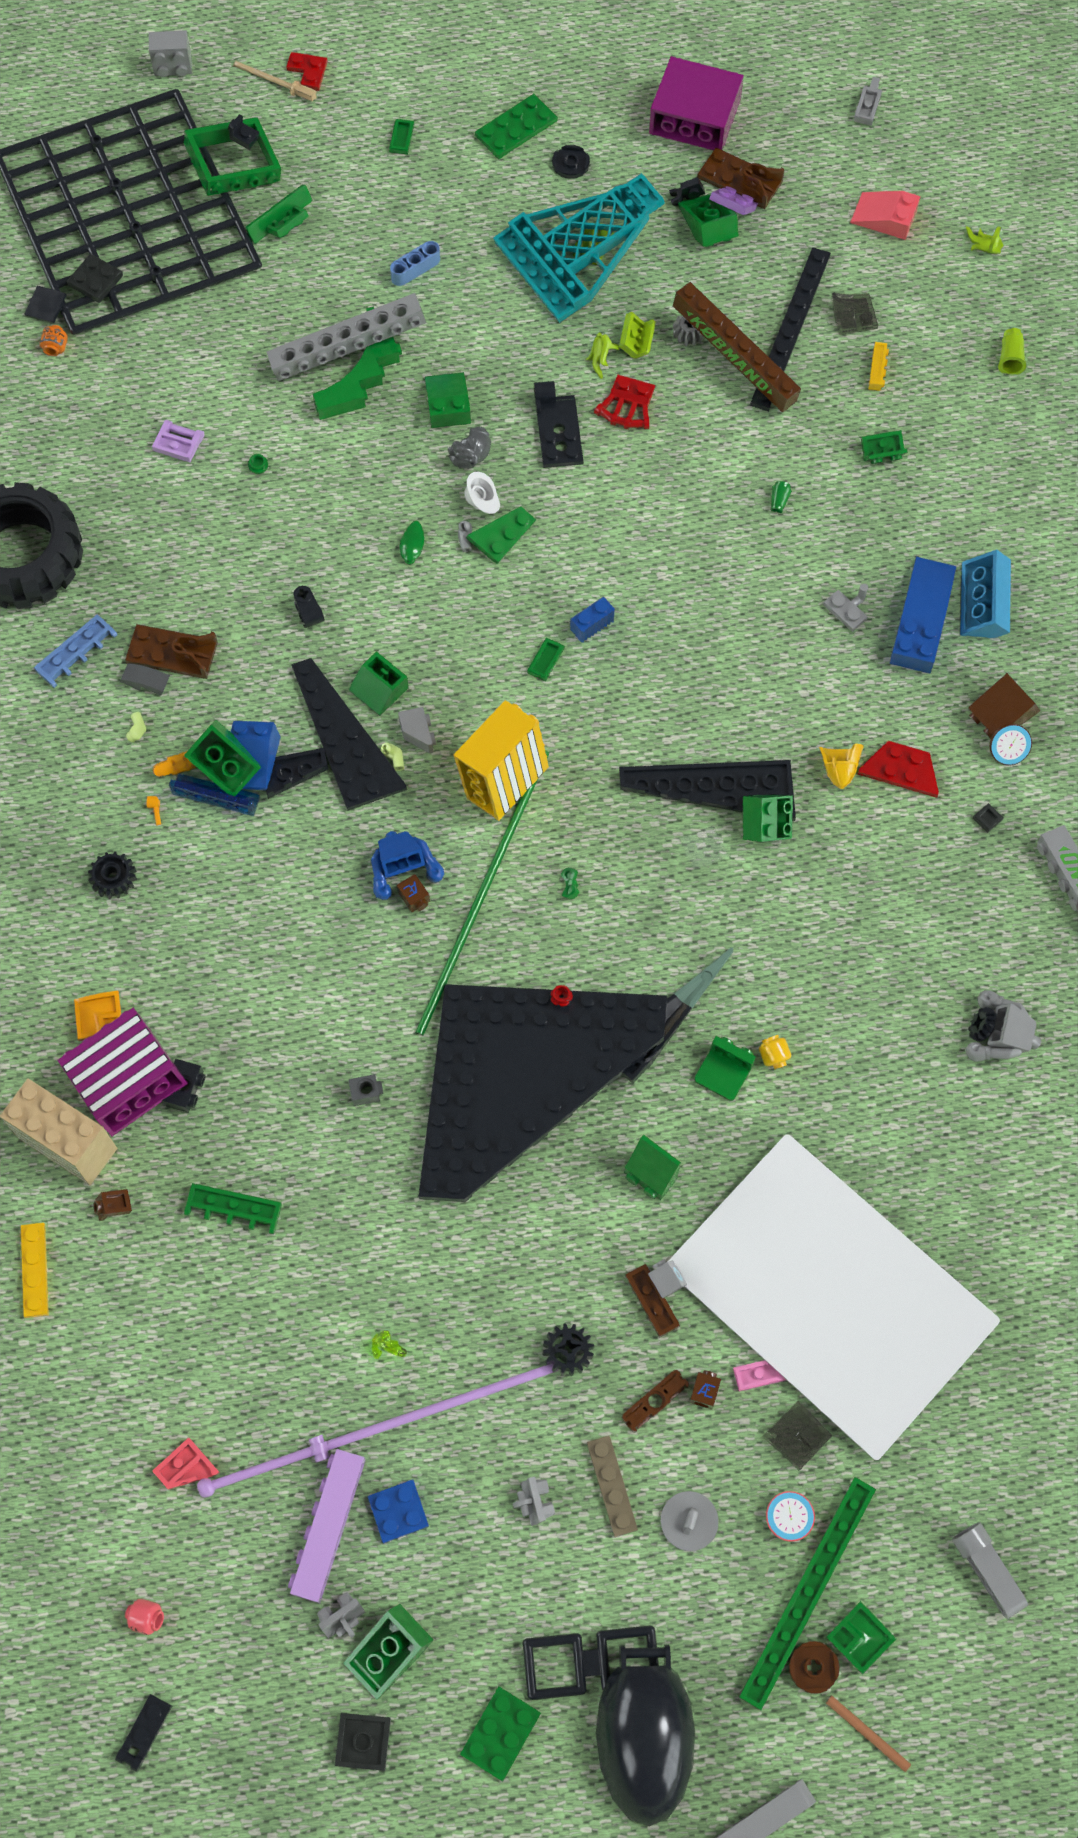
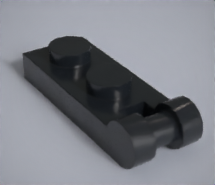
(144, 1732)

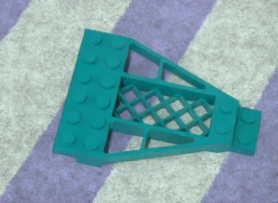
(547, 272)

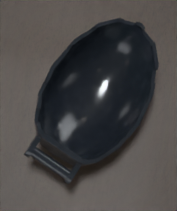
(645, 1736)

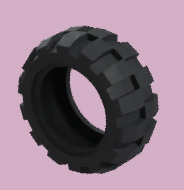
(57, 563)

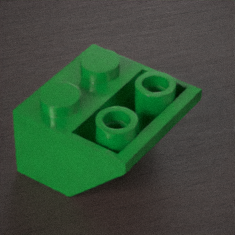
(379, 683)
(767, 817)

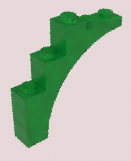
(350, 391)

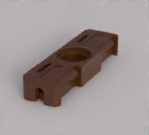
(666, 1389)

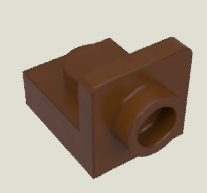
(112, 1204)

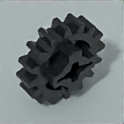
(577, 1347)

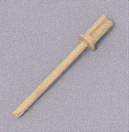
(295, 88)

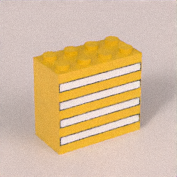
(502, 759)

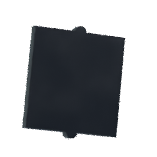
(45, 304)

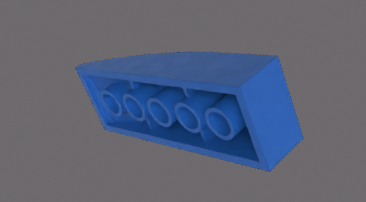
(923, 615)

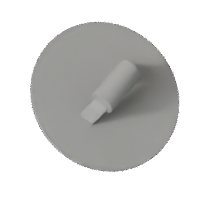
(689, 1521)

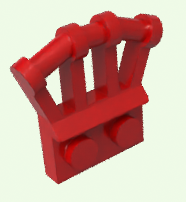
(631, 392)

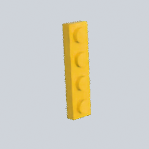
(34, 1270)

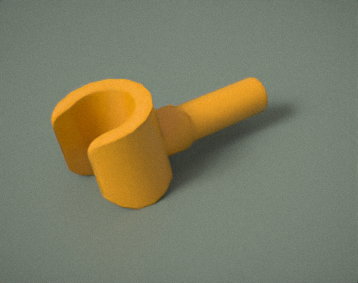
(154, 802)

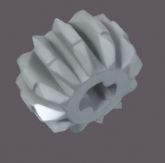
(686, 332)

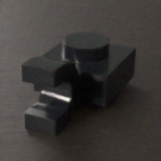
(689, 189)

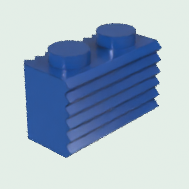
(592, 619)

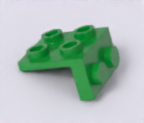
(725, 1068)

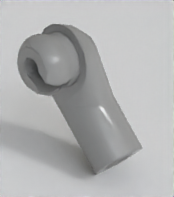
(464, 529)

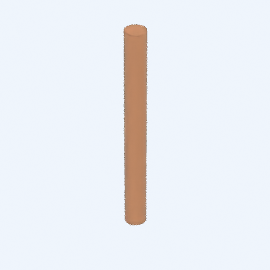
(870, 1735)

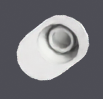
(482, 493)

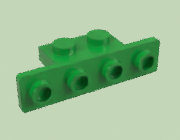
(281, 216)

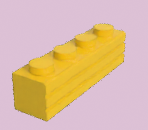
(877, 367)

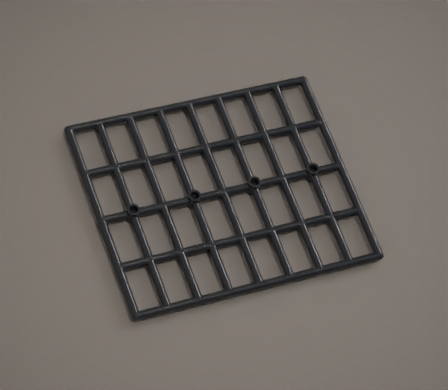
(136, 229)

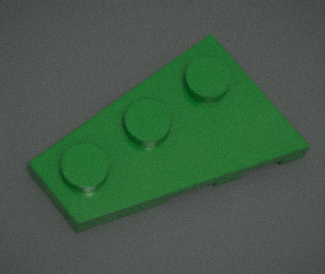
(501, 534)

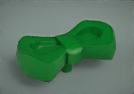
(569, 875)

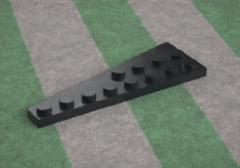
(354, 758)
(711, 783)

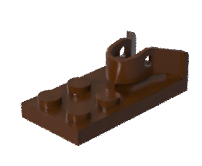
(745, 177)
(172, 651)

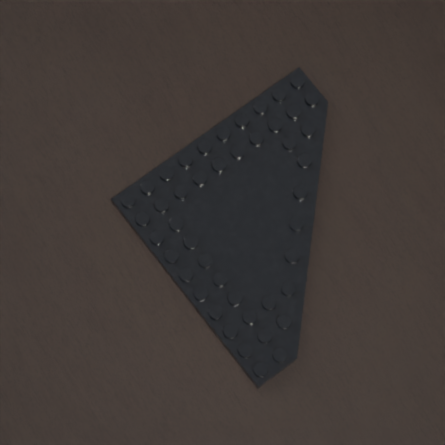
(517, 1070)

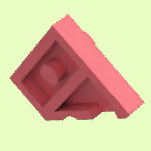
(184, 1466)

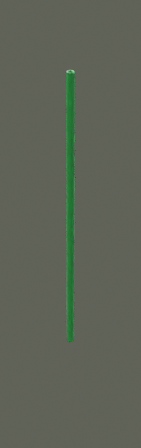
(474, 910)

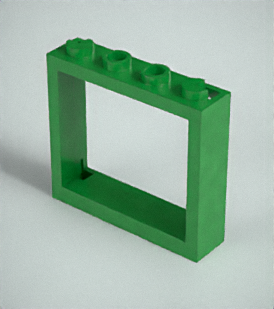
(234, 181)

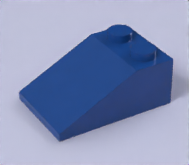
(262, 742)

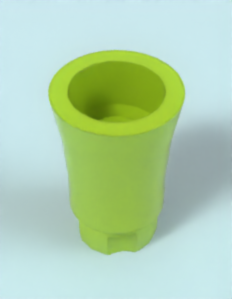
(1012, 352)

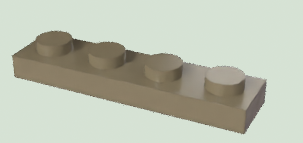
(612, 1486)

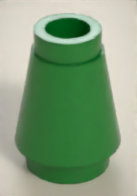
(780, 494)

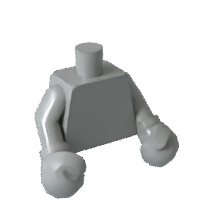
(1012, 1031)

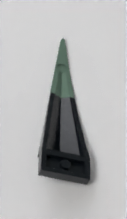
(677, 1010)

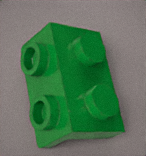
(882, 446)

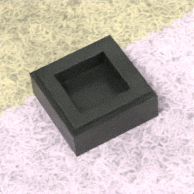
(988, 818)

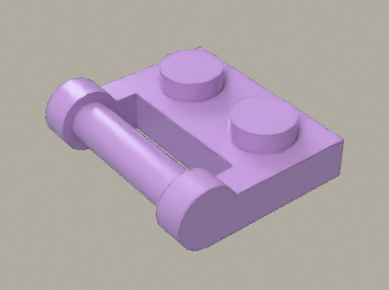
(175, 445)

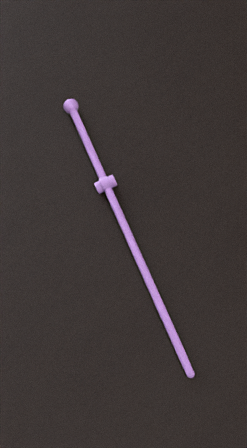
(320, 1448)

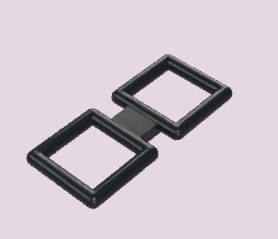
(586, 1662)

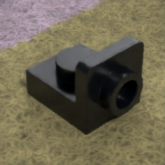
(242, 133)

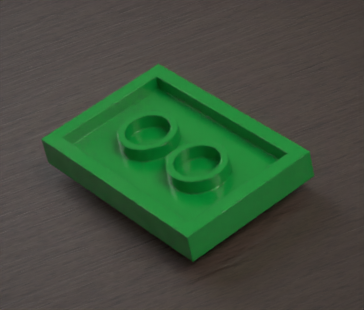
(500, 1733)

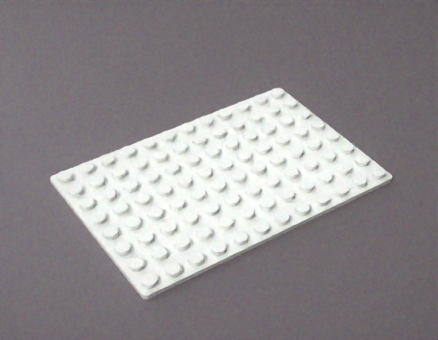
(833, 1296)

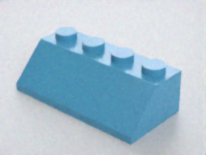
(986, 595)

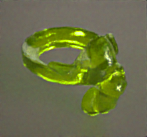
(384, 1341)

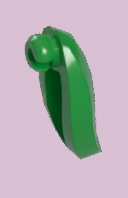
(412, 542)

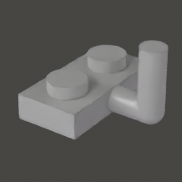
(847, 610)

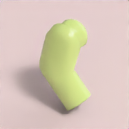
(137, 729)
(394, 754)

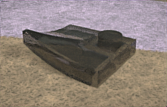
(853, 313)
(797, 1435)

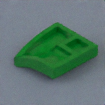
(861, 1638)

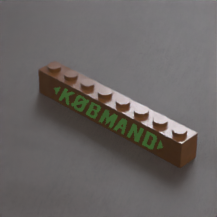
(736, 347)

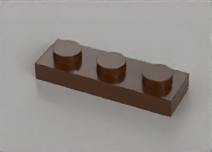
(653, 1304)

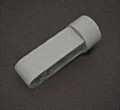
(976, 1546)

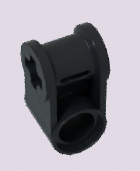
(307, 608)

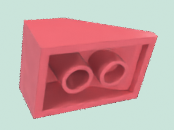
(887, 212)

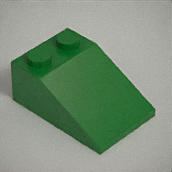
(709, 220)
(448, 400)
(223, 759)
(652, 1168)
(388, 1651)

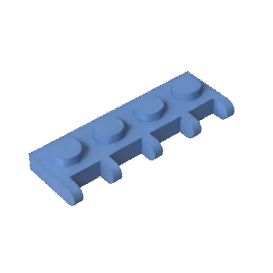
(74, 649)

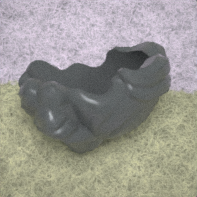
(470, 449)

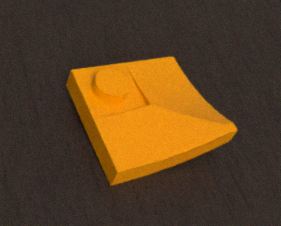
(96, 1011)

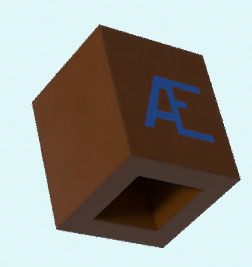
(413, 893)
(705, 1389)

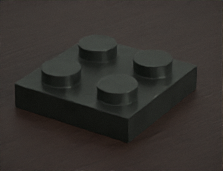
(94, 278)
(362, 1741)

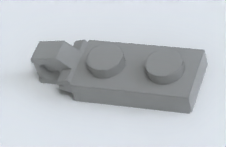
(868, 103)

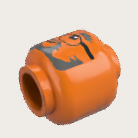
(53, 340)

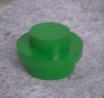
(257, 464)

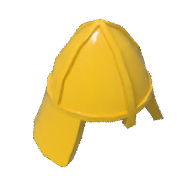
(841, 764)

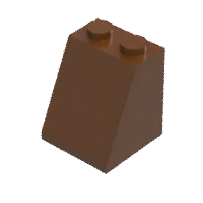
(1003, 705)

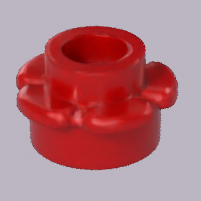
(561, 990)

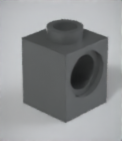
(358, 1083)

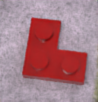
(311, 66)

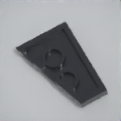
(294, 769)

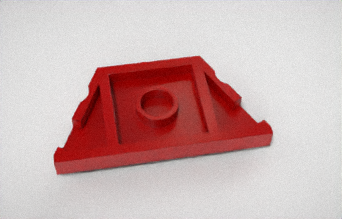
(903, 768)

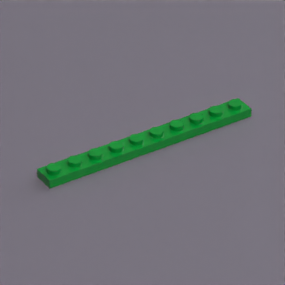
(807, 1594)

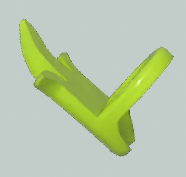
(985, 242)
(599, 352)

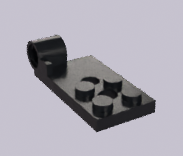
(554, 413)

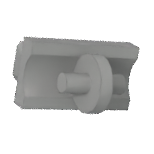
(531, 1502)
(343, 1619)

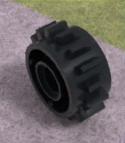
(112, 864)

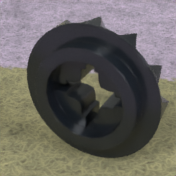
(982, 1024)

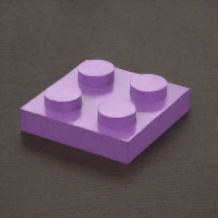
(730, 199)

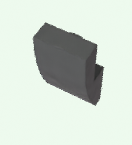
(148, 678)

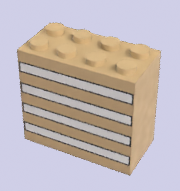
(59, 1131)

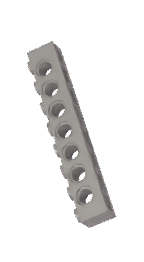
(346, 337)

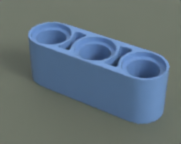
(415, 263)

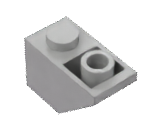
(415, 728)

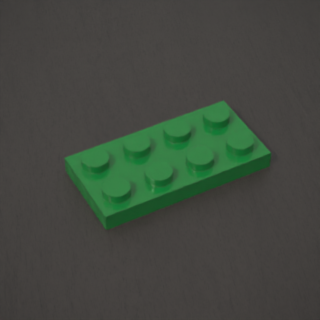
(516, 126)

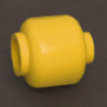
(775, 1052)

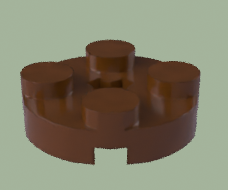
(803, 1677)

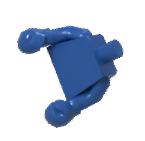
(398, 855)

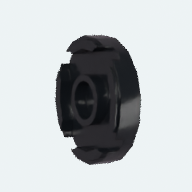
(570, 161)

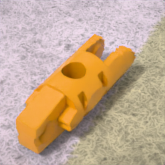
(173, 765)

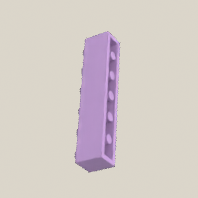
(327, 1527)

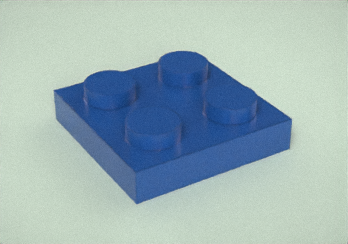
(398, 1511)

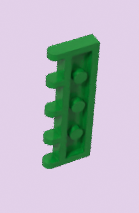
(233, 1205)

